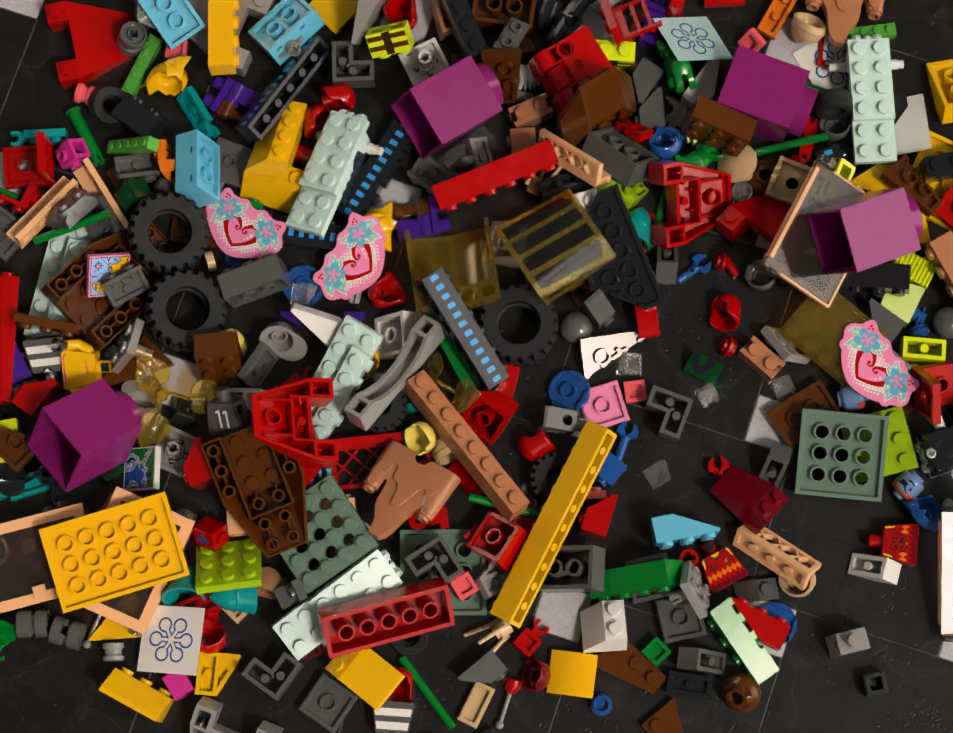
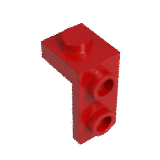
(29, 198)

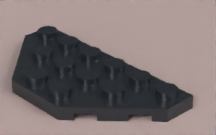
(630, 273)

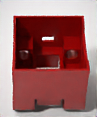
(567, 66)

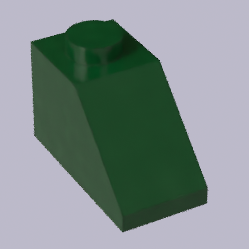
(131, 195)

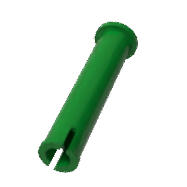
(84, 132)

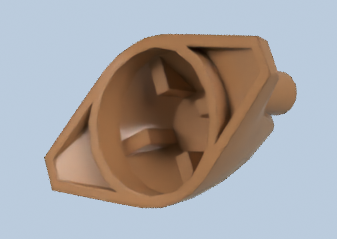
(270, 581)

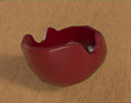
(535, 675)

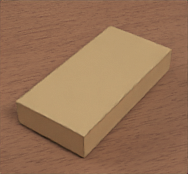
(476, 704)

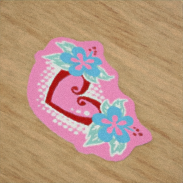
(242, 229)
(355, 259)
(873, 367)

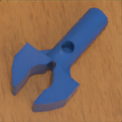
(694, 268)
(624, 439)

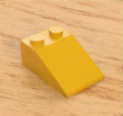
(941, 83)
(366, 675)

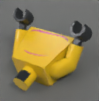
(79, 364)

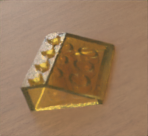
(820, 329)

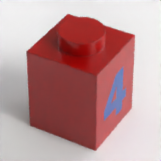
(210, 534)

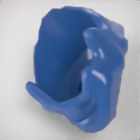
(665, 142)
(924, 512)

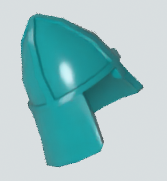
(642, 224)
(182, 585)
(236, 600)

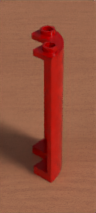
(8, 306)

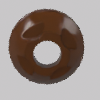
(758, 185)
(746, 687)

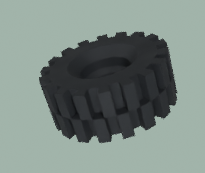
(394, 415)
(539, 474)

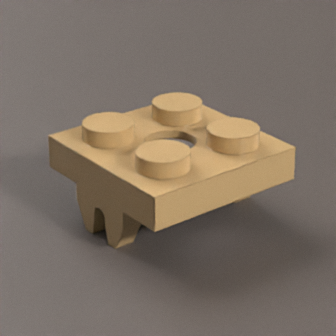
(782, 172)

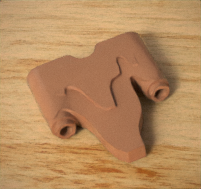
(843, 16)
(407, 489)

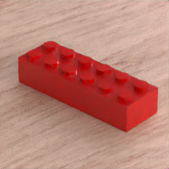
(495, 174)
(385, 617)

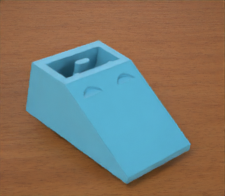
(674, 529)

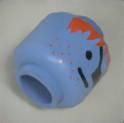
(850, 399)
(907, 485)

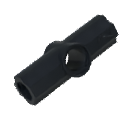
(566, 20)

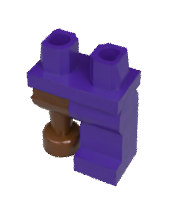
(656, 10)
(229, 98)
(426, 222)

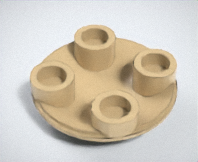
(739, 167)

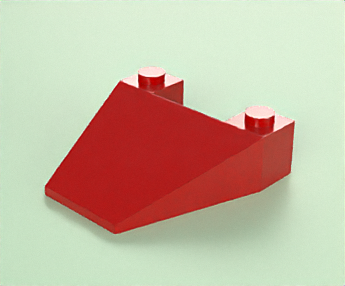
(93, 38)
(693, 200)
(759, 213)
(285, 421)

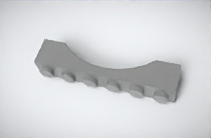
(371, 402)

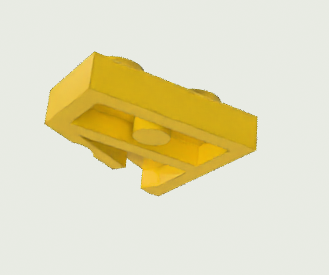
(214, 672)

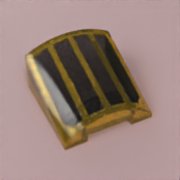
(556, 245)

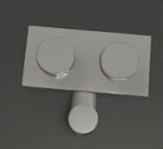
(478, 152)

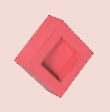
(752, 40)
(180, 50)
(635, 391)
(596, 495)
(464, 586)

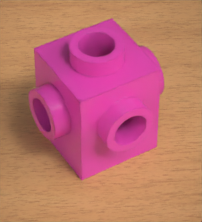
(71, 153)

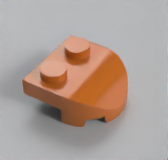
(165, 160)

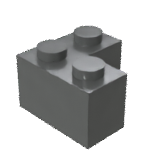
(346, 70)
(673, 408)
(435, 555)
(274, 680)

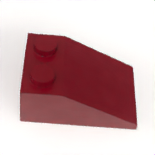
(749, 497)

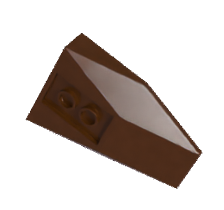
(597, 105)
(95, 314)
(260, 490)

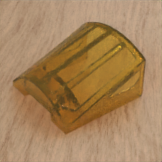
(465, 257)

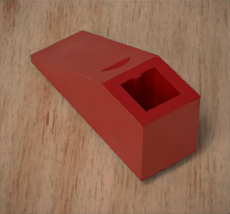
(769, 630)

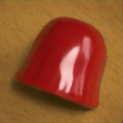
(401, 10)
(338, 97)
(315, 120)
(392, 288)
(729, 304)
(535, 446)
(403, 691)

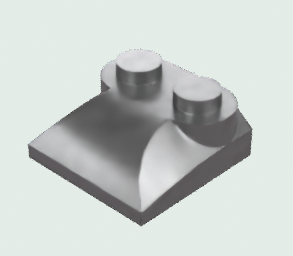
(71, 209)

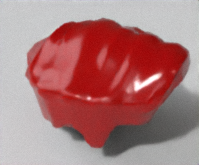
(213, 636)

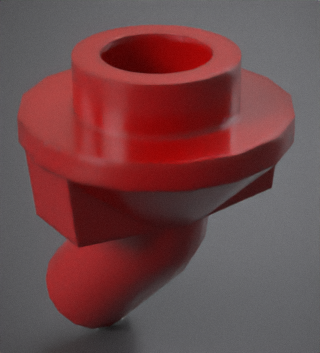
(721, 261)

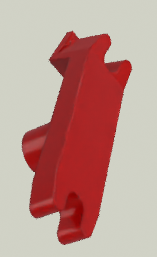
(810, 129)

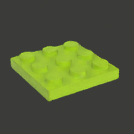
(899, 448)
(229, 568)

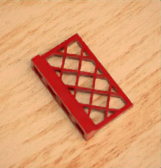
(363, 442)

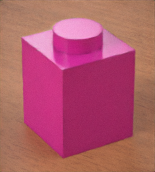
(178, 685)

